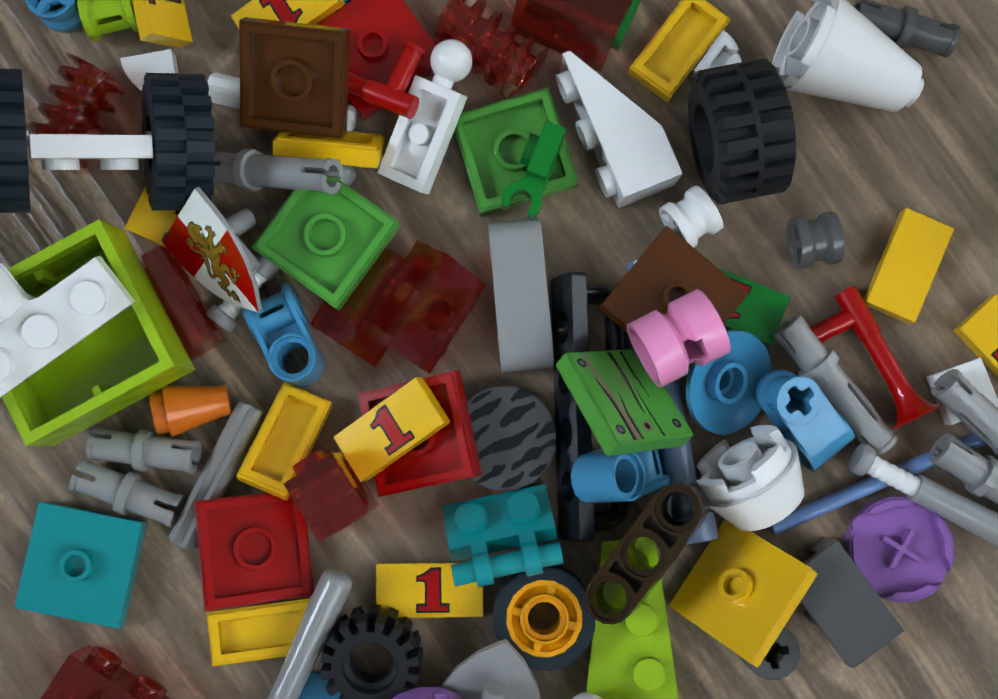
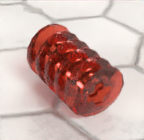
(490, 47)
(78, 101)

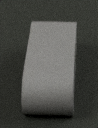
(520, 295)

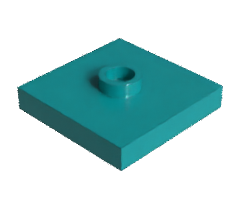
(81, 564)

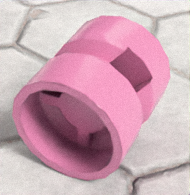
(683, 335)

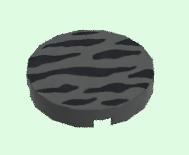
(511, 437)

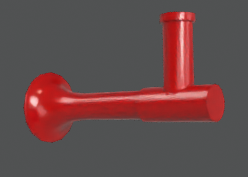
(393, 94)
(858, 317)

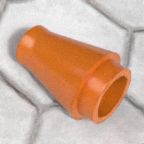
(187, 407)

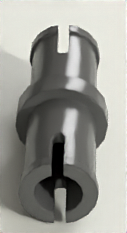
(909, 28)

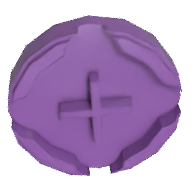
(900, 548)

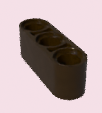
(626, 568)

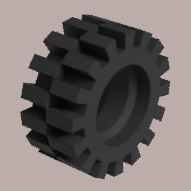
(377, 629)

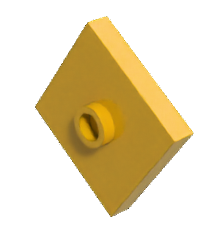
(743, 592)

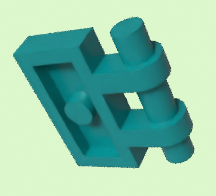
(500, 524)

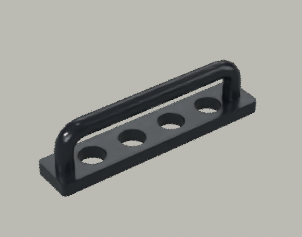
(573, 434)

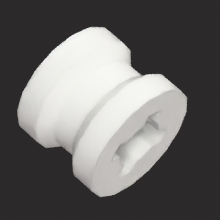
(692, 216)

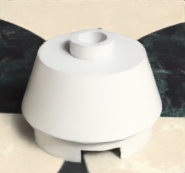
(754, 479)

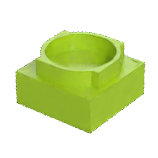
(110, 366)

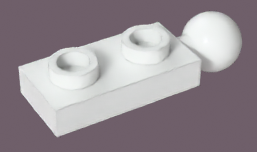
(421, 142)

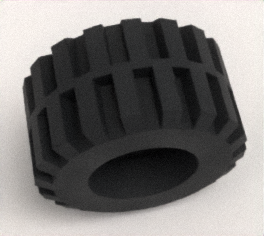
(742, 131)

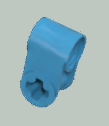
(280, 330)
(803, 416)
(617, 477)

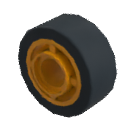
(552, 646)

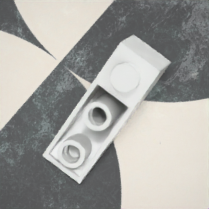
(625, 139)

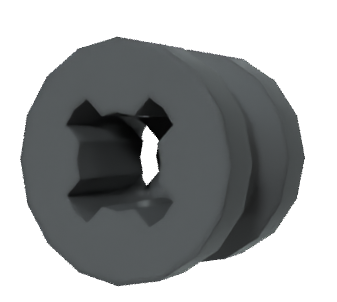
(815, 240)
(783, 661)

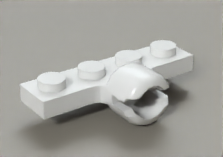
(47, 326)

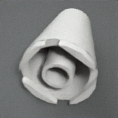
(846, 59)

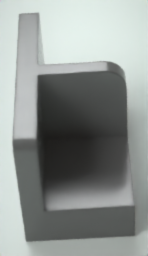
(846, 605)

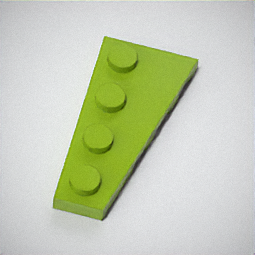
(636, 654)

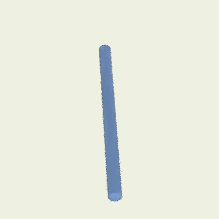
(859, 490)

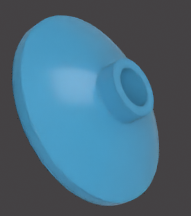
(724, 391)

